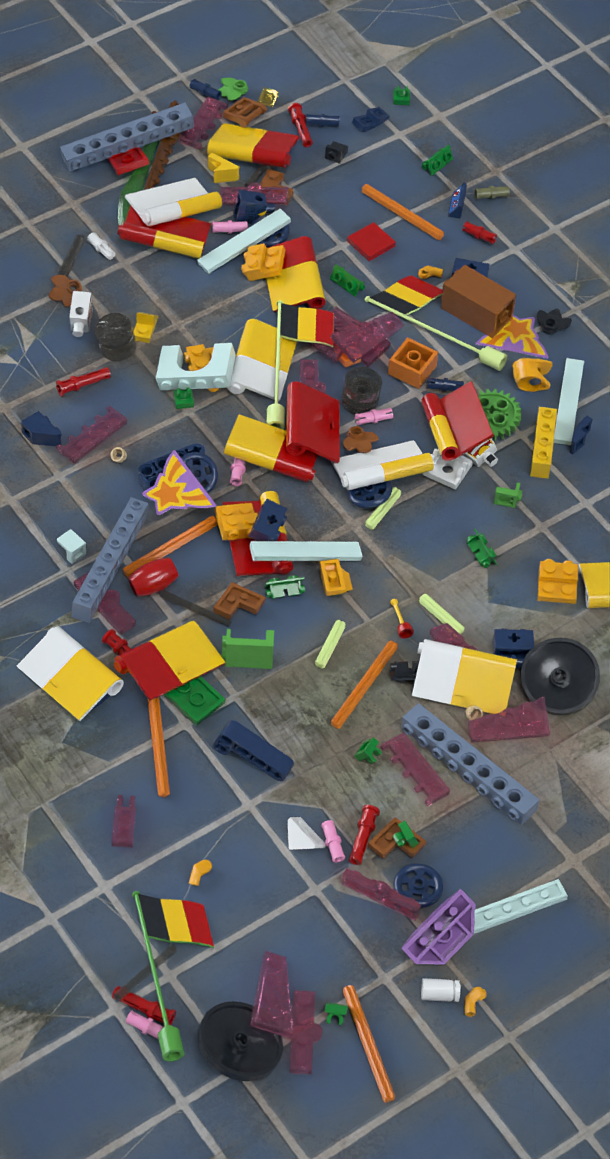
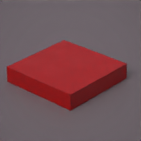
(128, 161)
(371, 241)

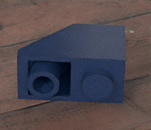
(40, 430)

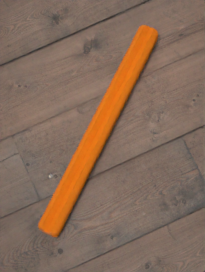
(402, 212)
(172, 544)
(364, 684)
(158, 748)
(368, 1044)

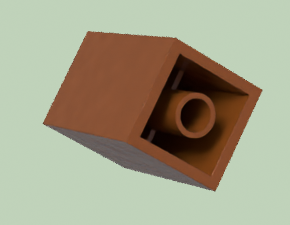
(478, 301)

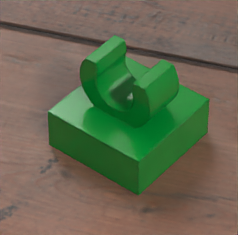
(401, 96)
(183, 398)
(366, 750)
(406, 835)
(335, 1009)

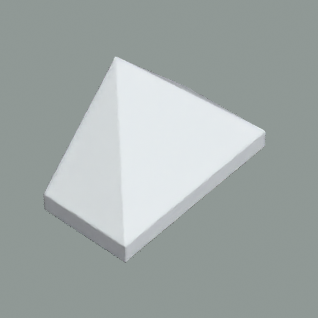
(302, 836)

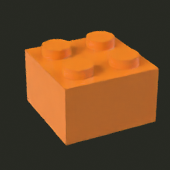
(413, 363)

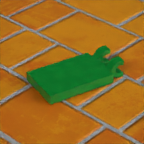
(196, 699)

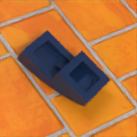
(372, 119)
(580, 434)

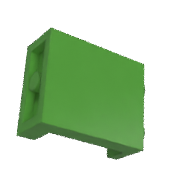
(248, 652)

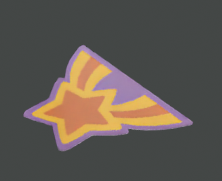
(517, 337)
(177, 488)

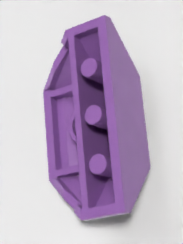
(442, 931)

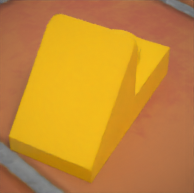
(223, 169)
(145, 326)

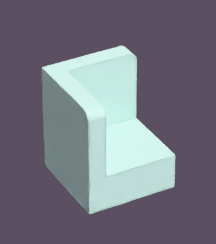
(73, 544)

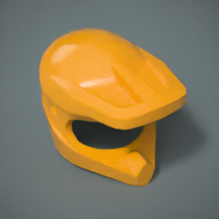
(527, 369)

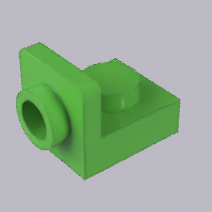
(508, 497)

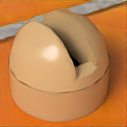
(121, 451)
(475, 714)

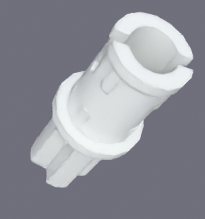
(101, 245)

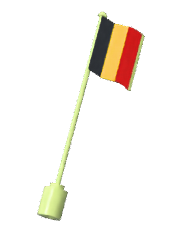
(413, 294)
(302, 326)

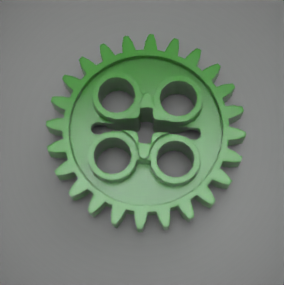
(501, 412)

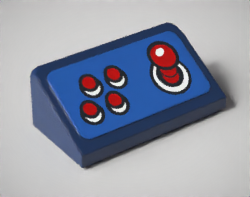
(457, 201)

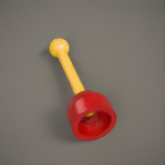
(403, 625)

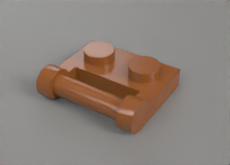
(241, 108)

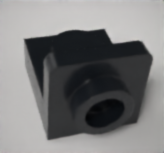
(336, 151)

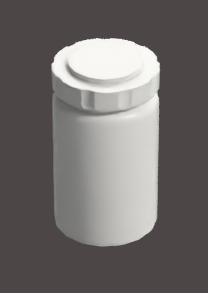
(440, 990)

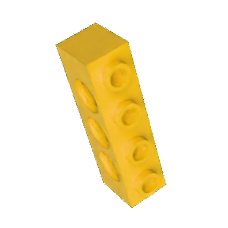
(543, 442)

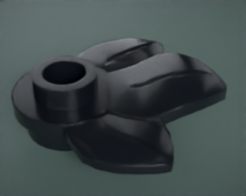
(552, 321)

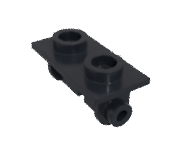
(400, 672)

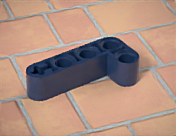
(150, 470)
(253, 749)

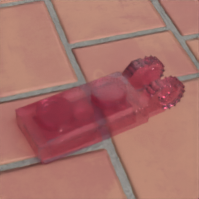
(124, 823)

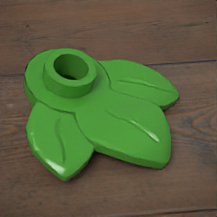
(233, 88)

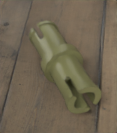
(491, 192)

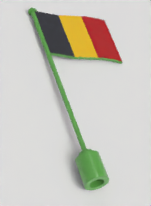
(176, 923)

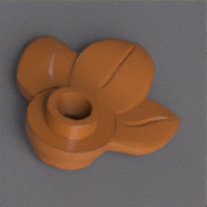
(62, 289)
(359, 440)

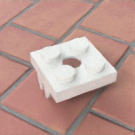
(460, 468)

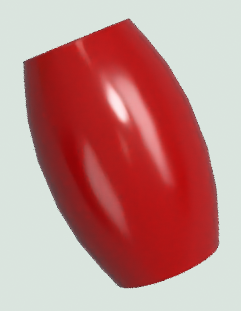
(153, 577)

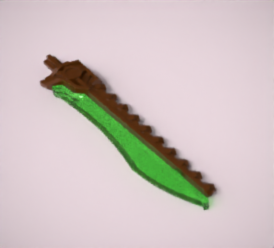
(139, 175)

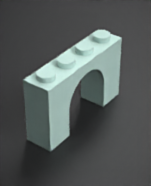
(214, 375)

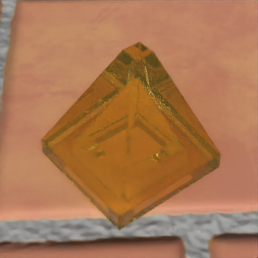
(268, 97)

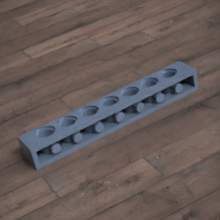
(127, 136)
(109, 560)
(479, 765)

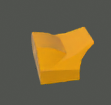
(334, 578)

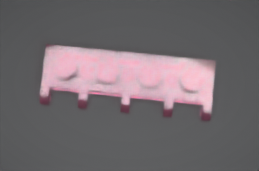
(202, 121)
(92, 435)
(417, 767)

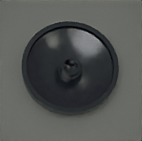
(562, 674)
(235, 1046)

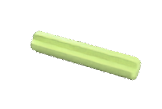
(381, 510)
(440, 613)
(330, 644)

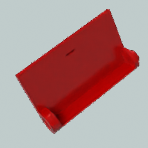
(312, 422)

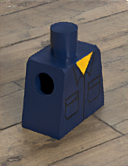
(250, 206)

